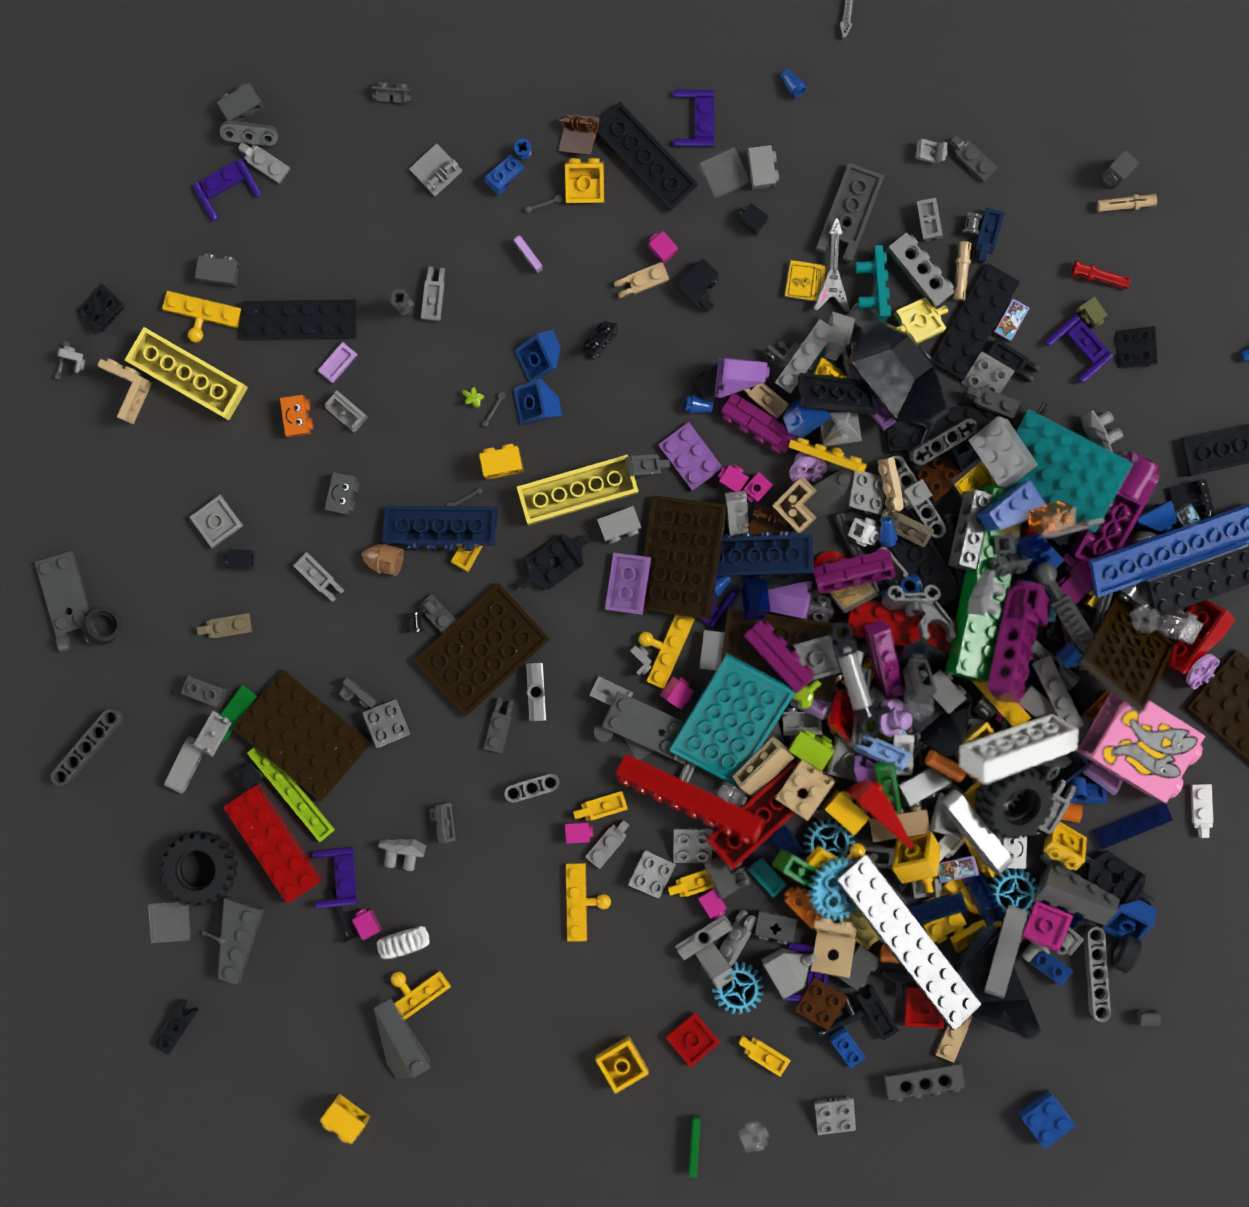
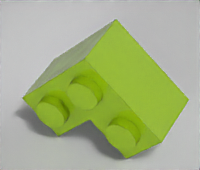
(812, 749)

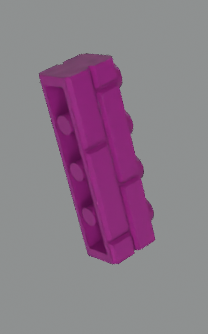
(758, 423)
(854, 571)
(779, 657)
(884, 659)

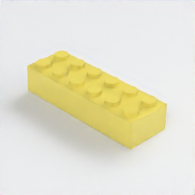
(186, 373)
(576, 490)

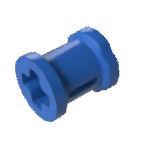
(521, 143)

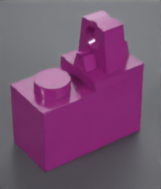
(1078, 578)

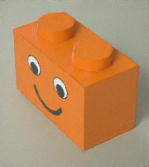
(296, 416)

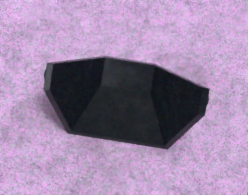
(898, 373)
(941, 730)
(1011, 1013)

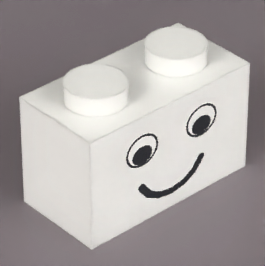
(1016, 849)

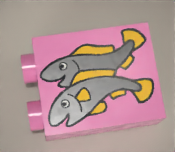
(1142, 748)

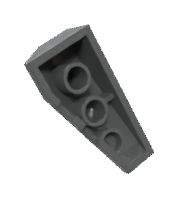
(831, 494)
(400, 1045)

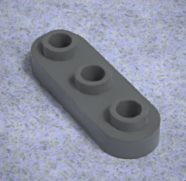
(257, 131)

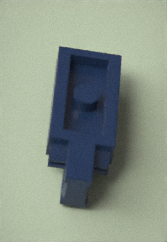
(988, 233)

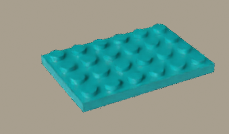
(1071, 468)
(731, 719)

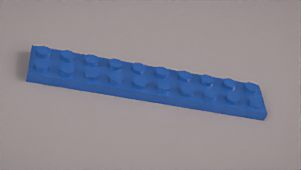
(1170, 551)

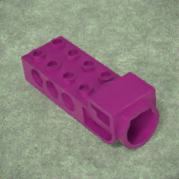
(1122, 512)
(1023, 612)

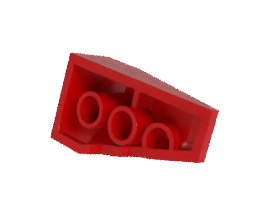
(1215, 623)
(877, 803)

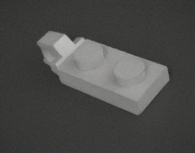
(264, 162)
(607, 844)

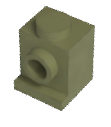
(1092, 312)

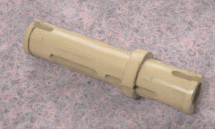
(1127, 203)
(963, 262)

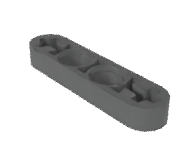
(943, 441)

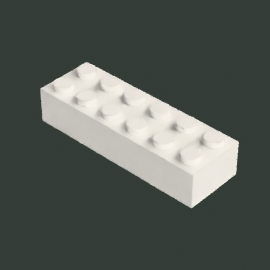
(1018, 748)

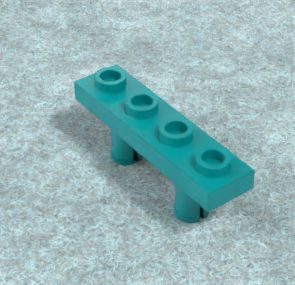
(876, 267)

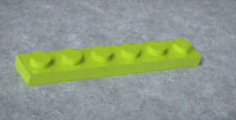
(293, 796)

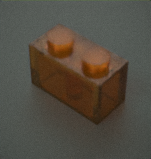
(1052, 518)

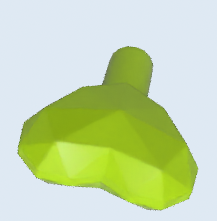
(806, 696)

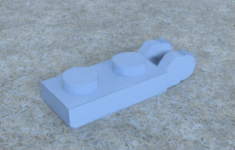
(883, 752)

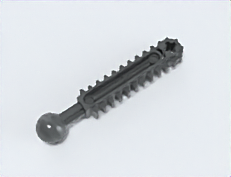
(1046, 574)

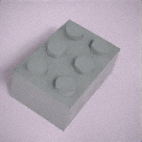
(1003, 452)

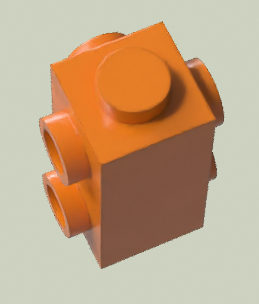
(799, 901)

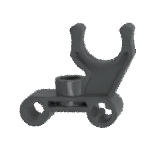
(920, 604)

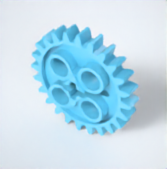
(822, 891)

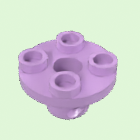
(808, 467)
(1202, 671)
(896, 720)

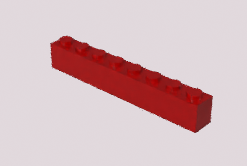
(690, 799)

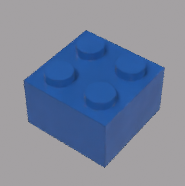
(1046, 1119)

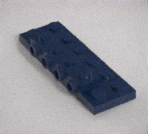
(440, 527)
(766, 554)

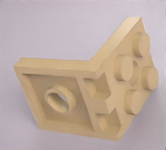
(136, 393)
(808, 777)
(834, 937)

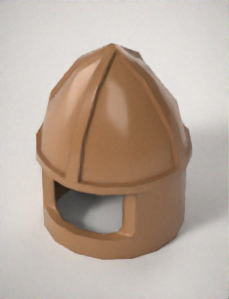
(384, 558)

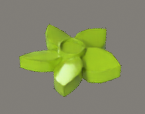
(473, 397)

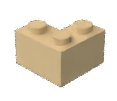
(792, 505)

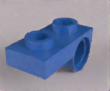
(503, 174)
(911, 577)
(1069, 655)
(1087, 792)
(1051, 967)
(847, 1047)

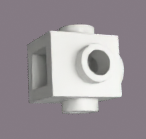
(864, 531)

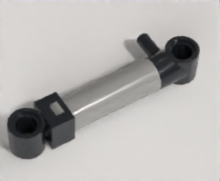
(846, 652)

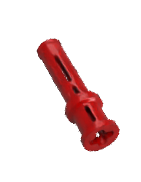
(1091, 273)

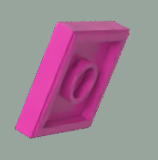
(1047, 926)

